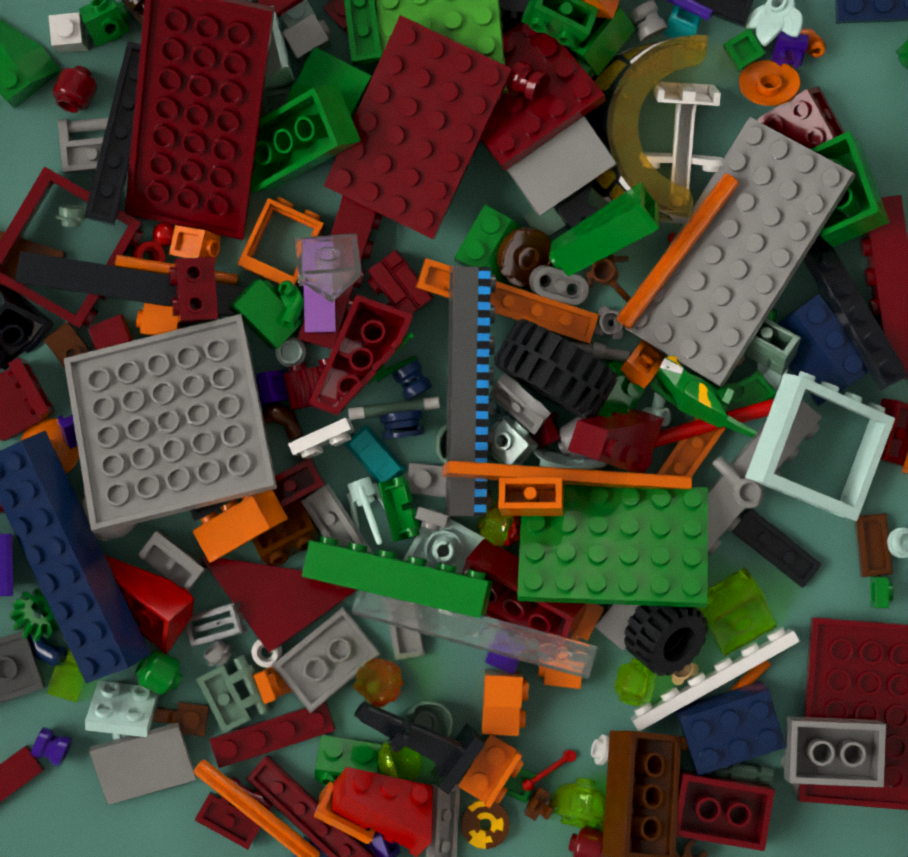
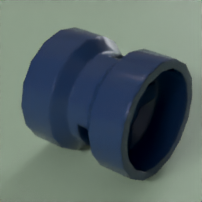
(409, 373)

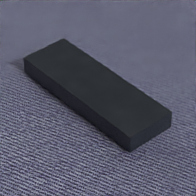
(776, 548)

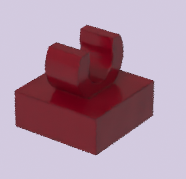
(547, 433)

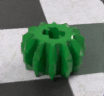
(25, 620)

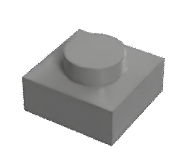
(432, 519)

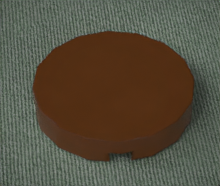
(522, 253)

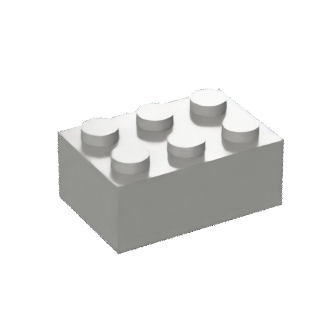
(834, 751)

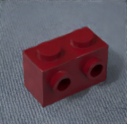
(194, 290)

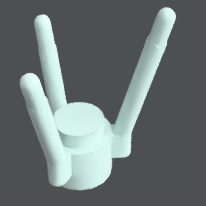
(363, 493)

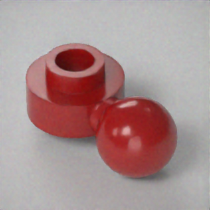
(162, 237)

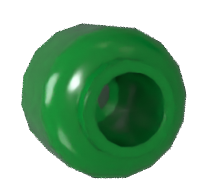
(159, 672)

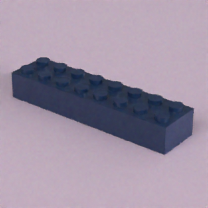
(68, 560)

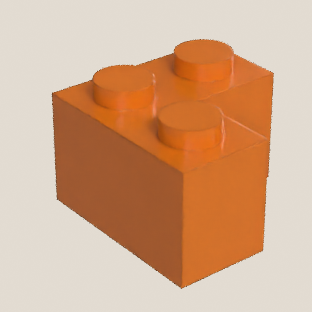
(503, 702)

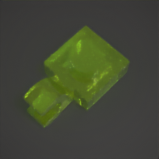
(67, 680)

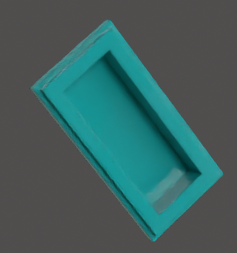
(374, 455)

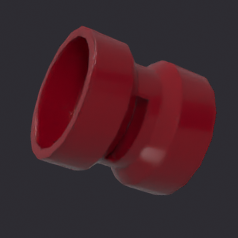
(528, 81)

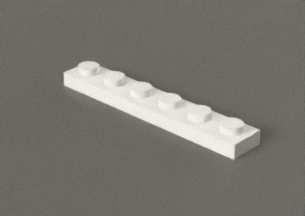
(702, 684)

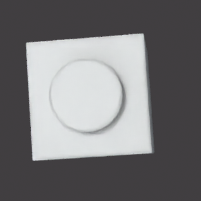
(68, 33)

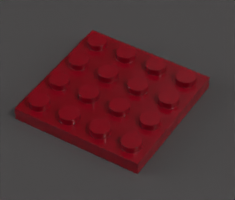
(525, 125)

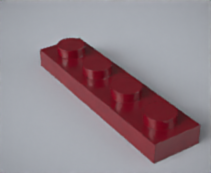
(271, 734)

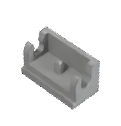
(172, 560)

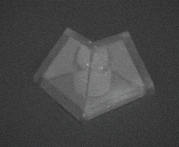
(328, 263)

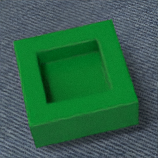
(744, 49)
(880, 592)

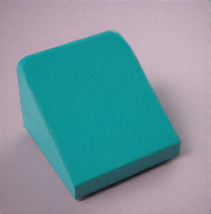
(681, 23)

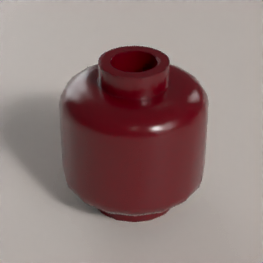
(74, 89)
(587, 842)

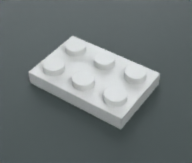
(312, 444)

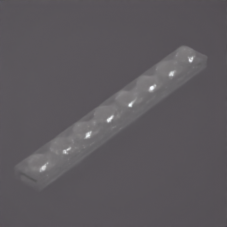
(481, 633)

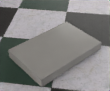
(561, 166)
(326, 659)
(142, 764)

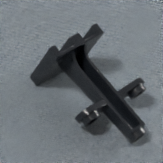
(449, 754)

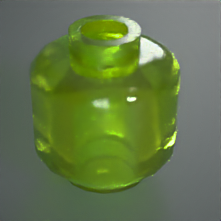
(634, 683)

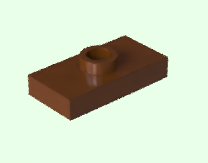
(66, 343)

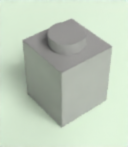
(307, 35)

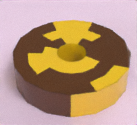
(482, 837)

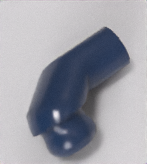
(48, 653)

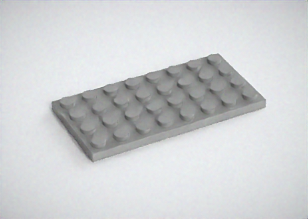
(746, 252)

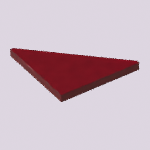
(275, 599)

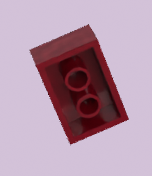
(724, 810)

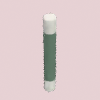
(394, 407)

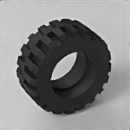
(555, 369)

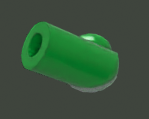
(293, 302)

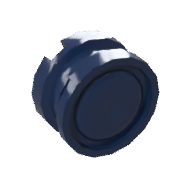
(402, 421)

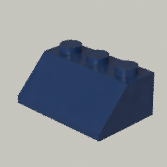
(823, 346)

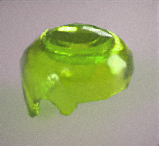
(402, 765)

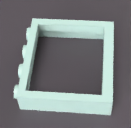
(778, 428)

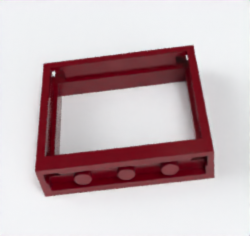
(20, 224)

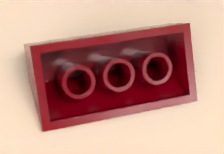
(503, 569)

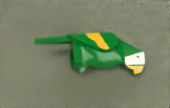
(699, 396)

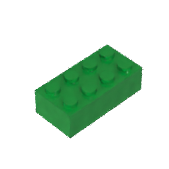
(302, 136)

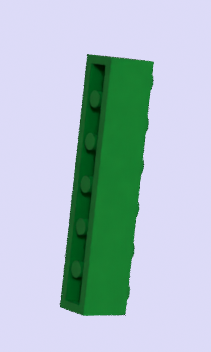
(398, 578)

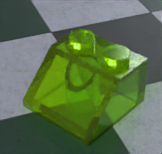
(737, 612)

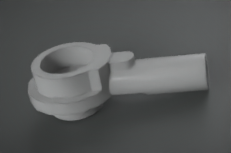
(746, 492)

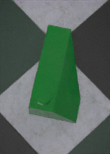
(23, 65)

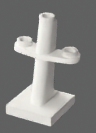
(687, 98)

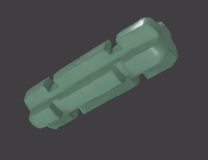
(747, 772)

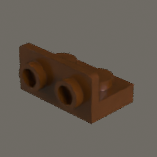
(288, 537)

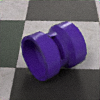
(51, 746)

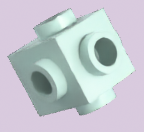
(511, 442)

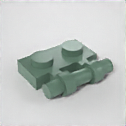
(225, 698)

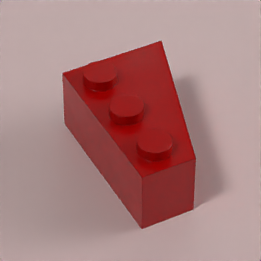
(387, 805)

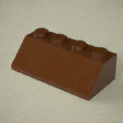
(641, 794)

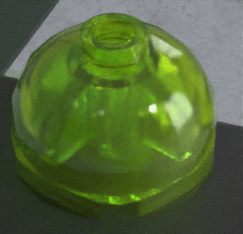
(579, 804)

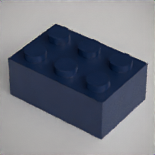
(730, 727)

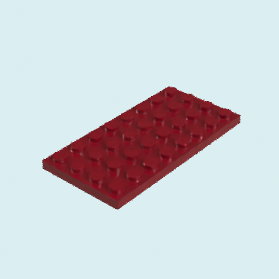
(198, 112)

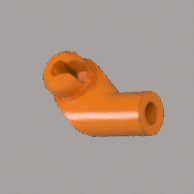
(816, 45)

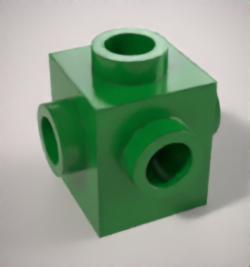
(105, 20)

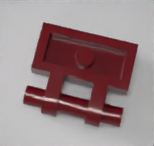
(228, 820)

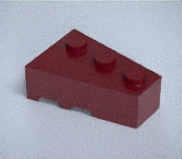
(619, 439)

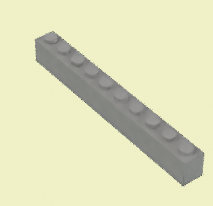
(722, 509)

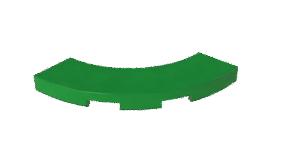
(747, 391)

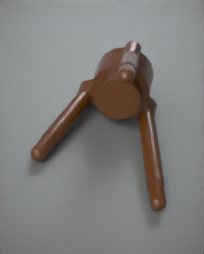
(607, 274)

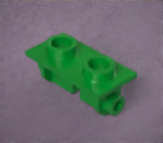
(396, 501)

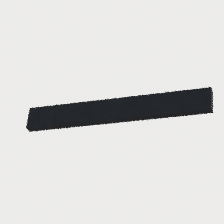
(109, 281)

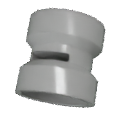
(647, 21)

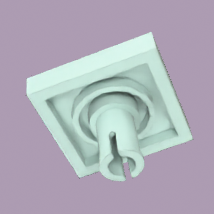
(447, 546)
(121, 709)

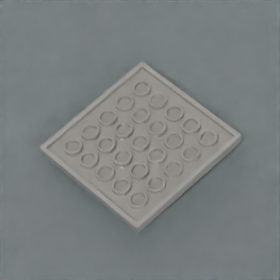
(168, 424)

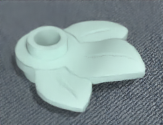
(771, 20)

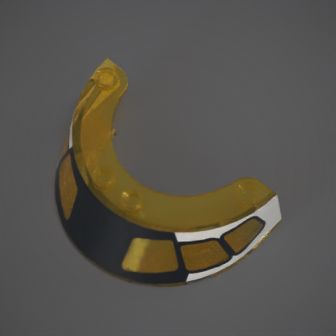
(625, 86)

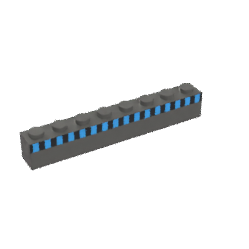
(469, 385)

